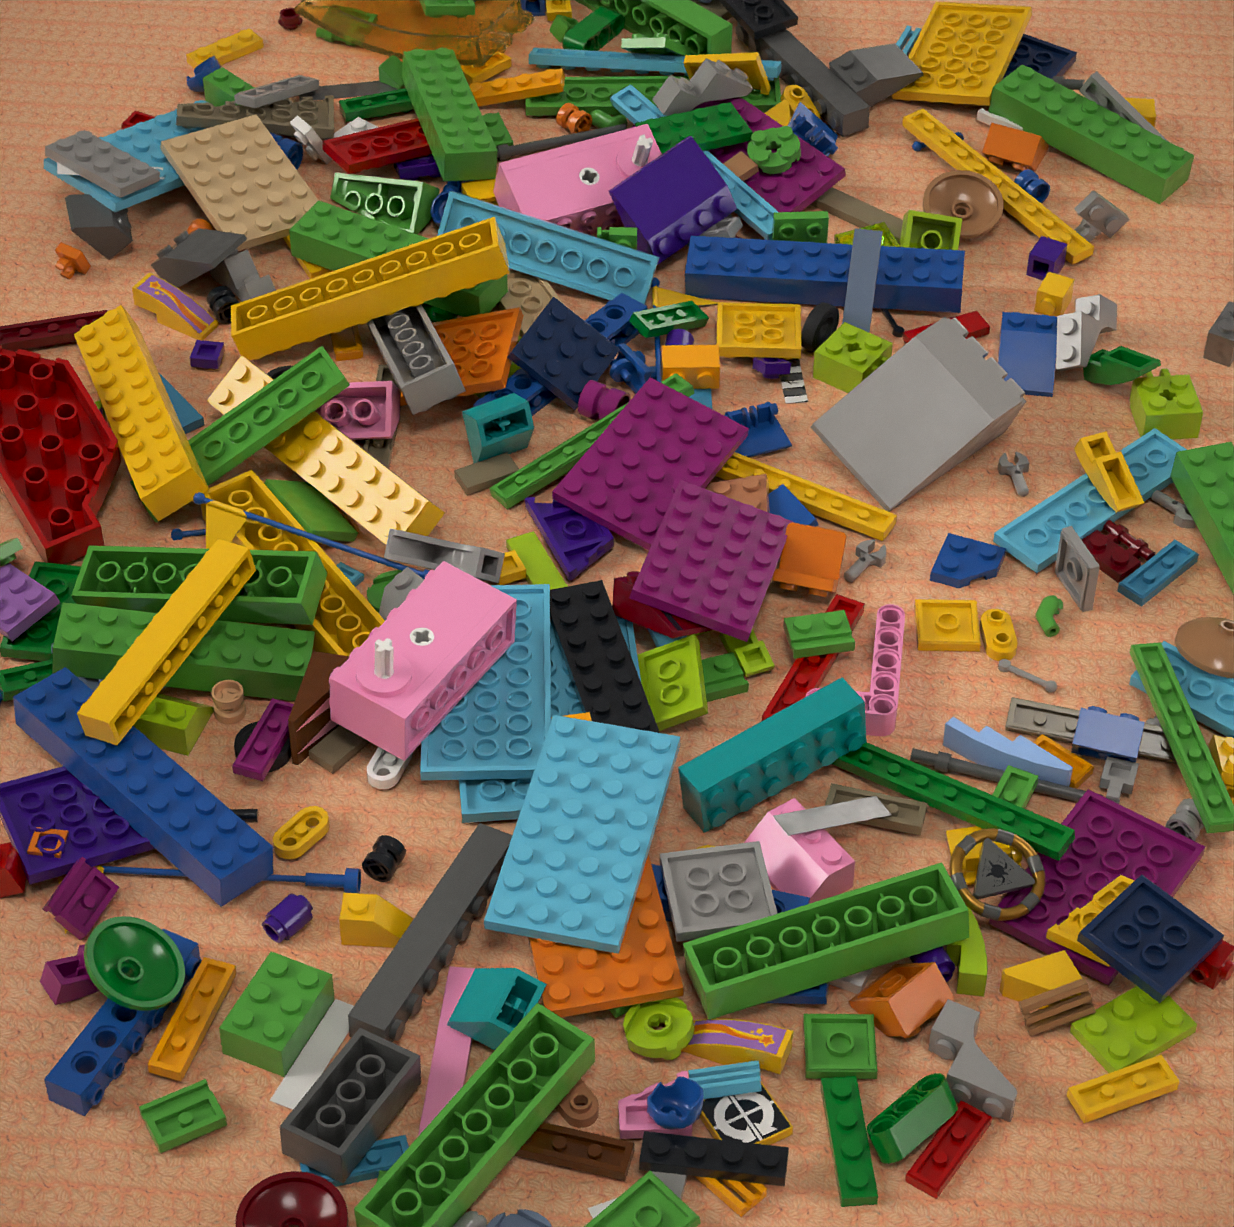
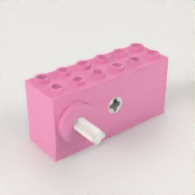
(574, 180)
(422, 660)

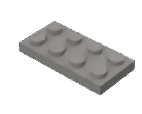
(102, 163)

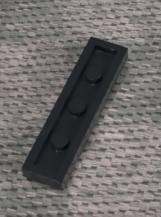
(714, 1158)

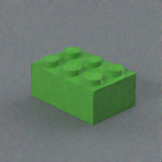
(277, 1014)

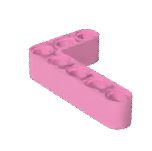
(882, 699)

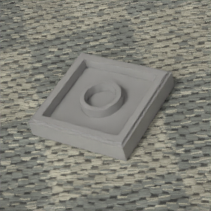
(1077, 569)

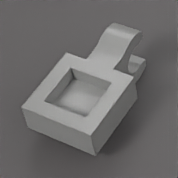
(1118, 778)

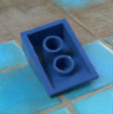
(1029, 351)

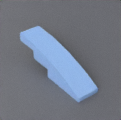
(998, 752)

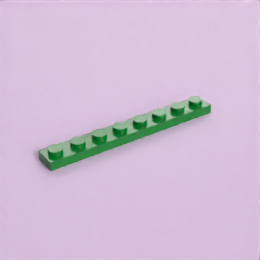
(957, 798)

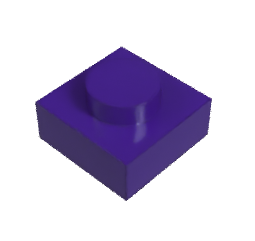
(207, 354)
(771, 367)

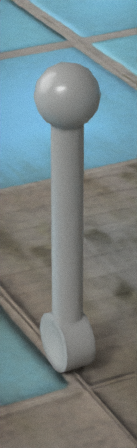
(1005, 666)

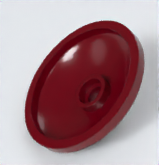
(293, 1201)

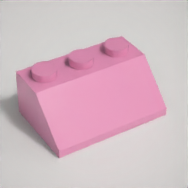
(364, 410)
(805, 862)

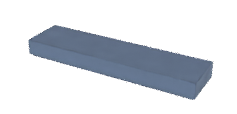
(862, 278)

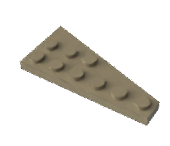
(274, 116)

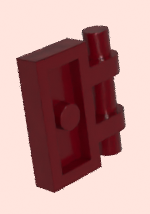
(1111, 557)

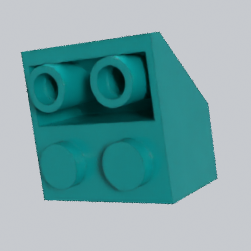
(498, 427)
(495, 1004)

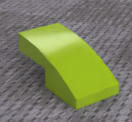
(751, 655)

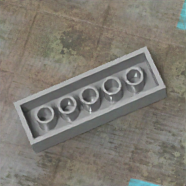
(416, 358)

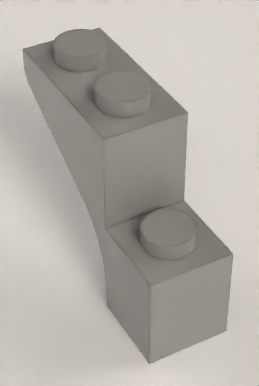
(709, 83)
(241, 276)
(1079, 330)
(431, 552)
(972, 1074)

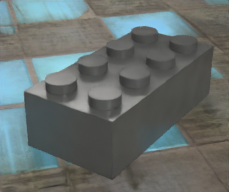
(350, 1105)

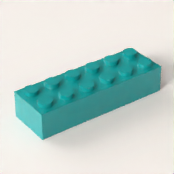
(773, 754)

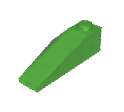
(387, 200)

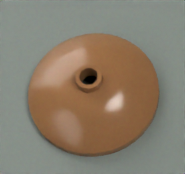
(967, 195)
(1208, 644)

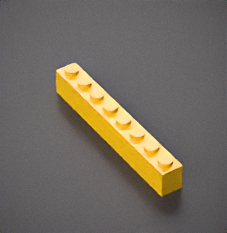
(166, 642)

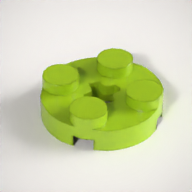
(660, 1043)

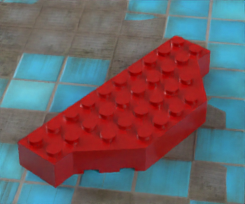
(53, 454)

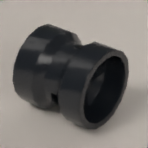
(220, 302)
(385, 857)

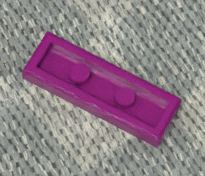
(264, 742)

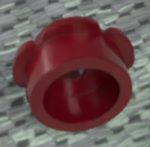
(289, 19)

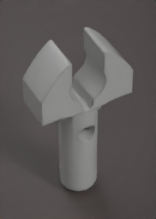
(1016, 471)
(1182, 515)
(862, 550)

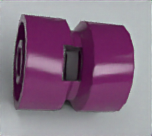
(598, 401)

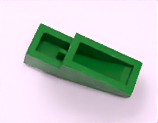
(1118, 366)

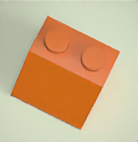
(1014, 147)
(904, 998)

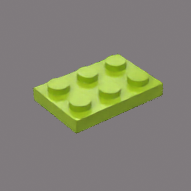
(674, 682)
(1132, 1029)

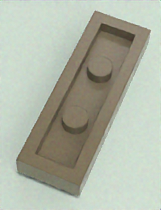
(906, 815)

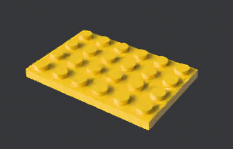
(964, 52)

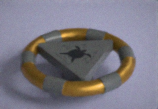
(998, 873)

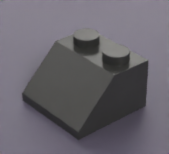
(98, 225)

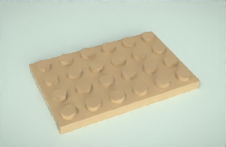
(241, 179)

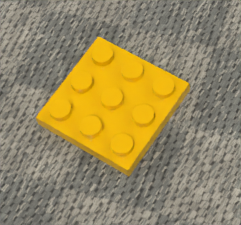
(759, 330)

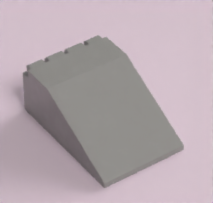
(921, 413)

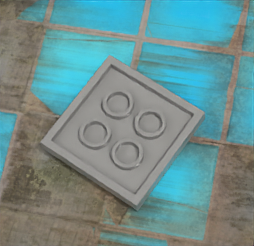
(716, 888)

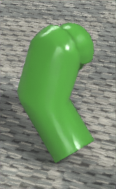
(601, 119)
(1045, 615)

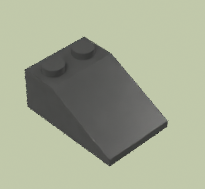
(875, 71)
(195, 254)

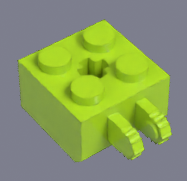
(849, 357)
(1166, 404)

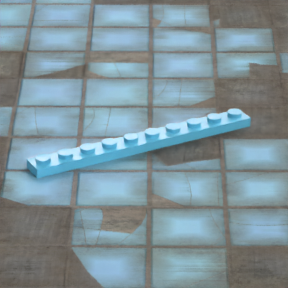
(619, 61)
(749, 204)

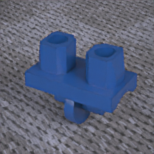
(631, 368)

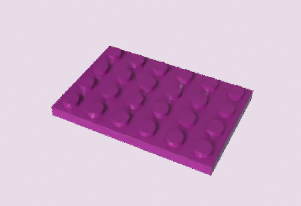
(641, 458)
(711, 560)
(1106, 845)

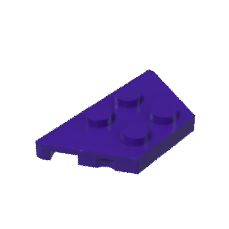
(570, 535)

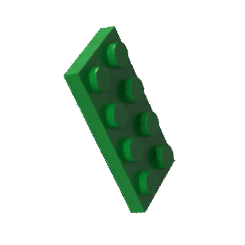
(708, 126)
(37, 640)

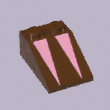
(310, 714)

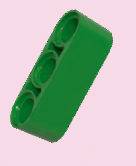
(594, 30)
(912, 1118)

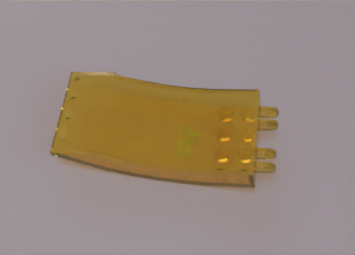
(405, 27)

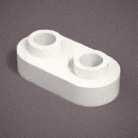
(385, 769)

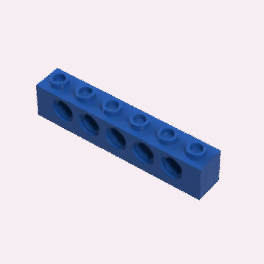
(108, 1043)

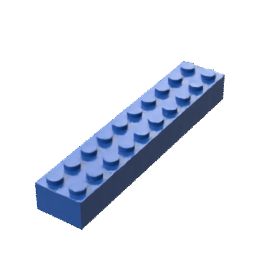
(820, 272)
(147, 791)

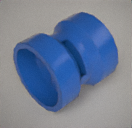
(1033, 185)

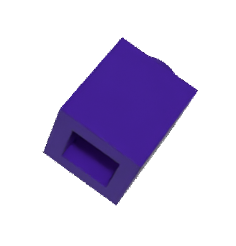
(1046, 257)

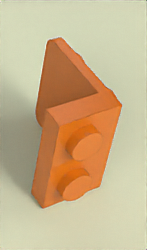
(811, 559)

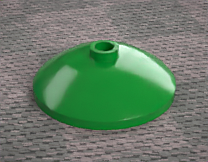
(134, 963)

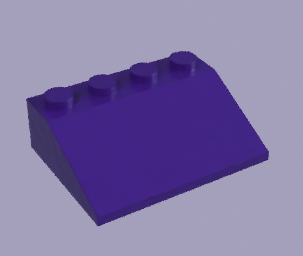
(673, 199)

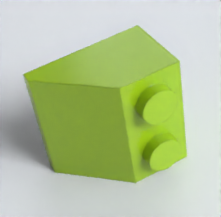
(930, 231)
(174, 723)

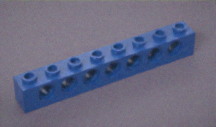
(610, 321)

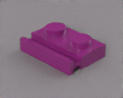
(81, 898)

